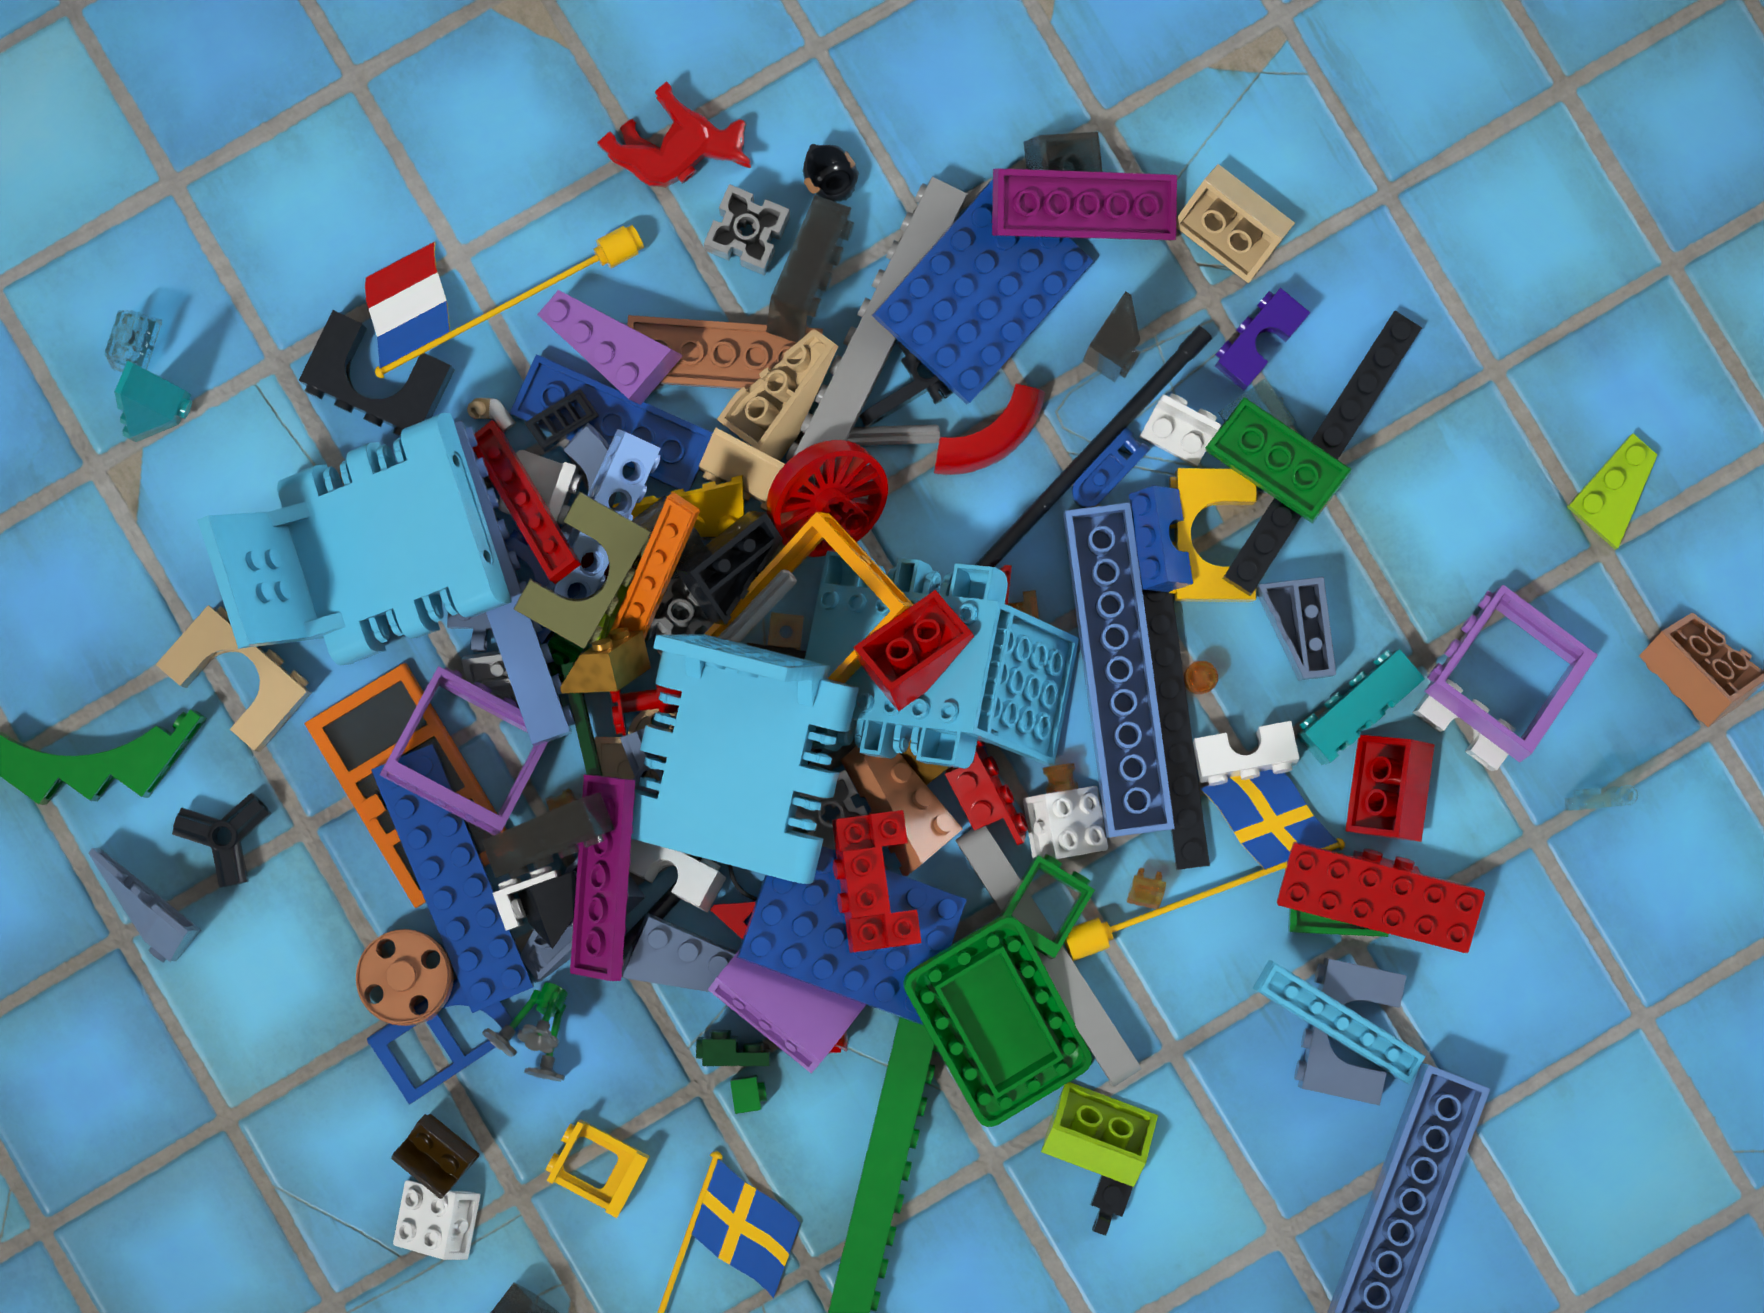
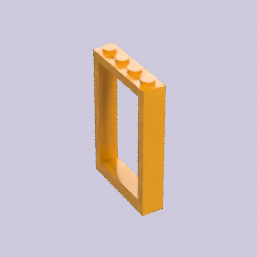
(825, 527)

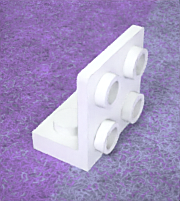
(1180, 429)
(1066, 823)
(511, 909)
(436, 1225)

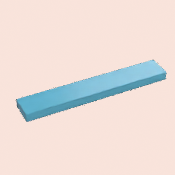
(1339, 1022)

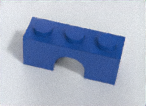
(1160, 563)

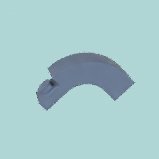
(588, 450)

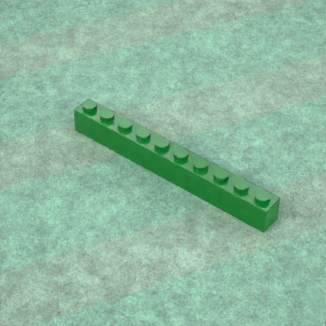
(883, 1170)

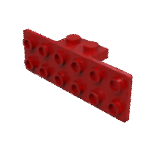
(1381, 895)

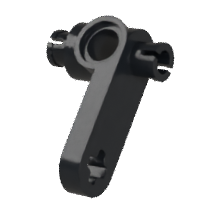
(908, 393)

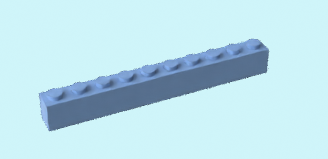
(514, 633)

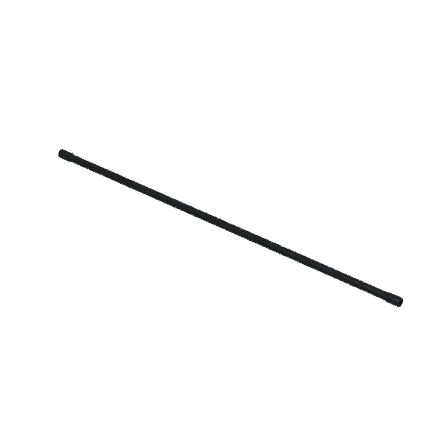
(1186, 351)

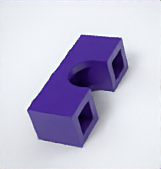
(1278, 315)

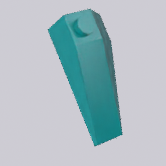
(149, 403)

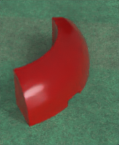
(997, 440)

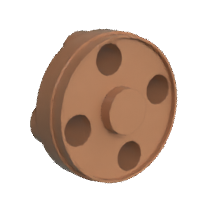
(404, 977)

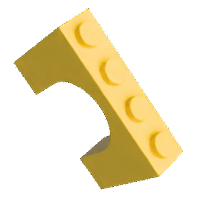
(1197, 491)

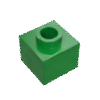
(748, 1094)

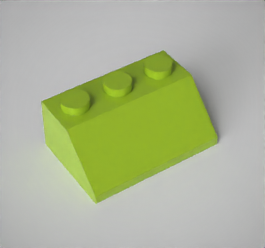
(1100, 1134)

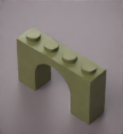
(579, 618)

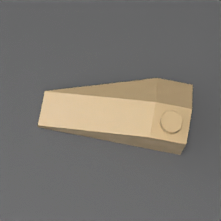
(776, 405)

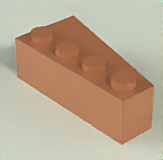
(894, 787)

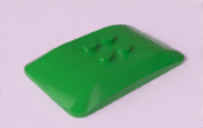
(997, 1020)

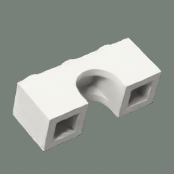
(1480, 748)
(1218, 761)
(696, 882)

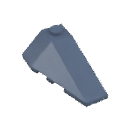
(154, 918)

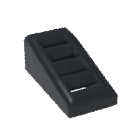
(544, 417)

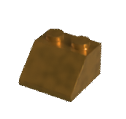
(609, 663)

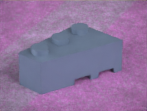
(1302, 624)

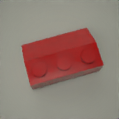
(1390, 787)

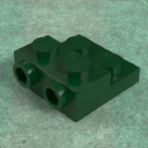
(723, 1050)

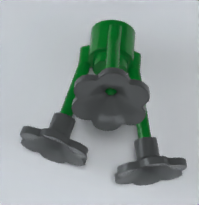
(550, 1004)

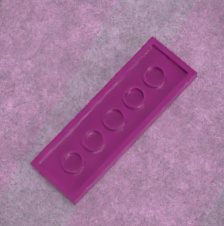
(1084, 204)
(603, 885)

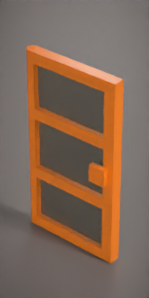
(361, 736)

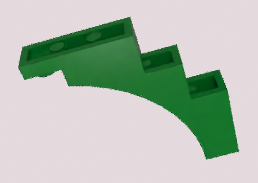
(136, 764)

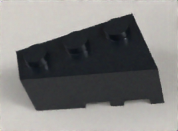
(729, 563)

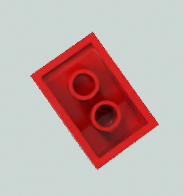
(913, 649)

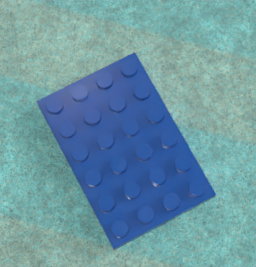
(978, 297)
(805, 937)

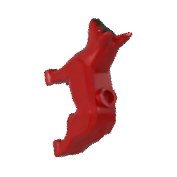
(682, 148)

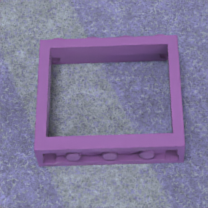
(1544, 631)
(441, 796)

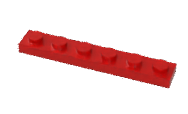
(525, 503)

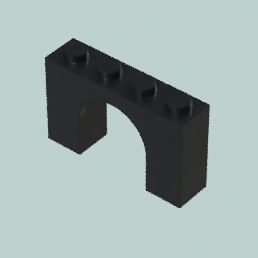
(329, 375)

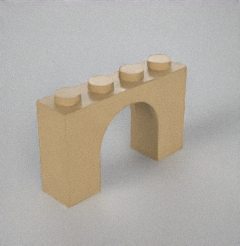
(278, 692)

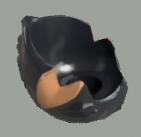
(830, 172)

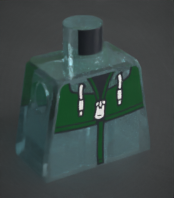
(132, 339)

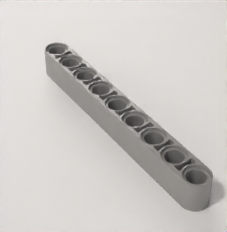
(1086, 1011)

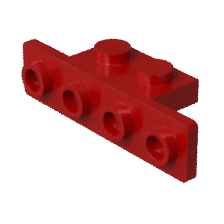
(984, 796)

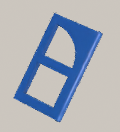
(380, 1040)

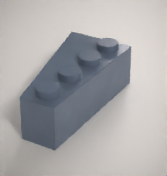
(674, 956)

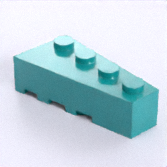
(1359, 706)

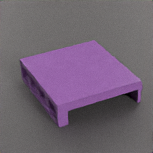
(785, 1010)

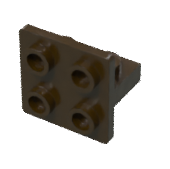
(435, 1155)

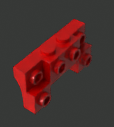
(864, 882)

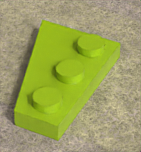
(1614, 490)

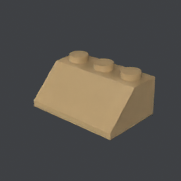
(1233, 223)
(731, 457)

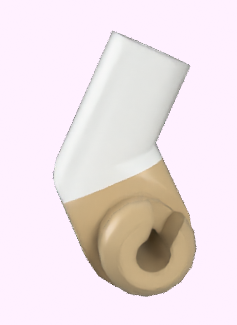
(491, 409)

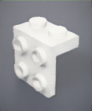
(553, 481)

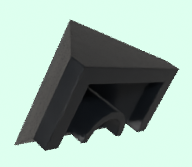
(550, 906)

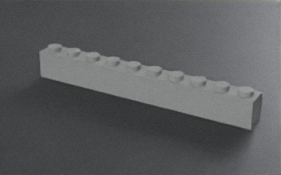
(870, 342)

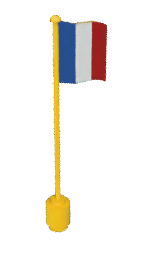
(413, 311)

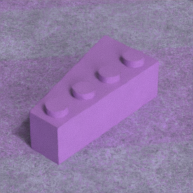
(617, 351)

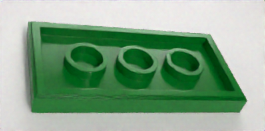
(1278, 460)

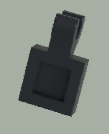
(1111, 1199)

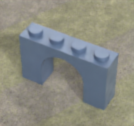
(1321, 1068)

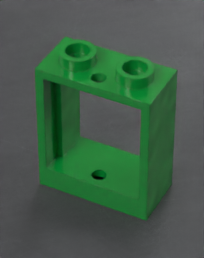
(1075, 881)

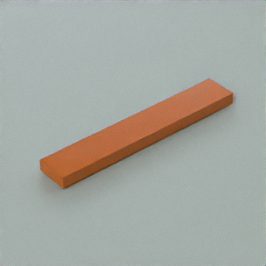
(657, 564)

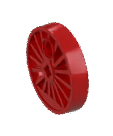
(835, 491)

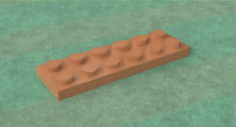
(714, 351)

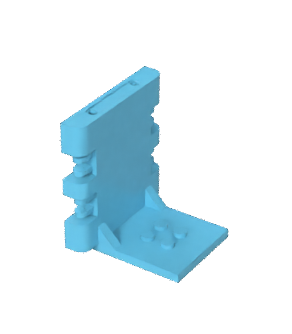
(361, 549)
(999, 690)
(740, 755)

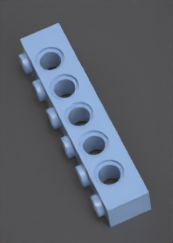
(608, 480)

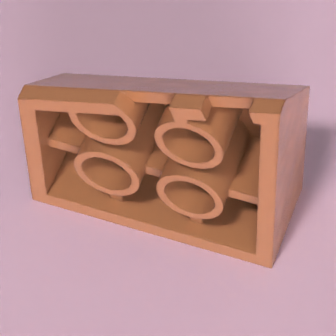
(1702, 668)

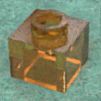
(780, 620)

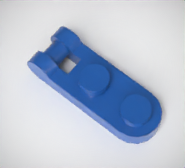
(1107, 470)

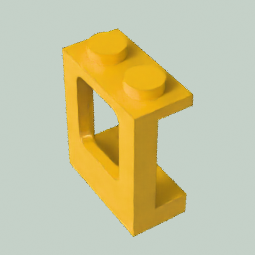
(620, 1182)

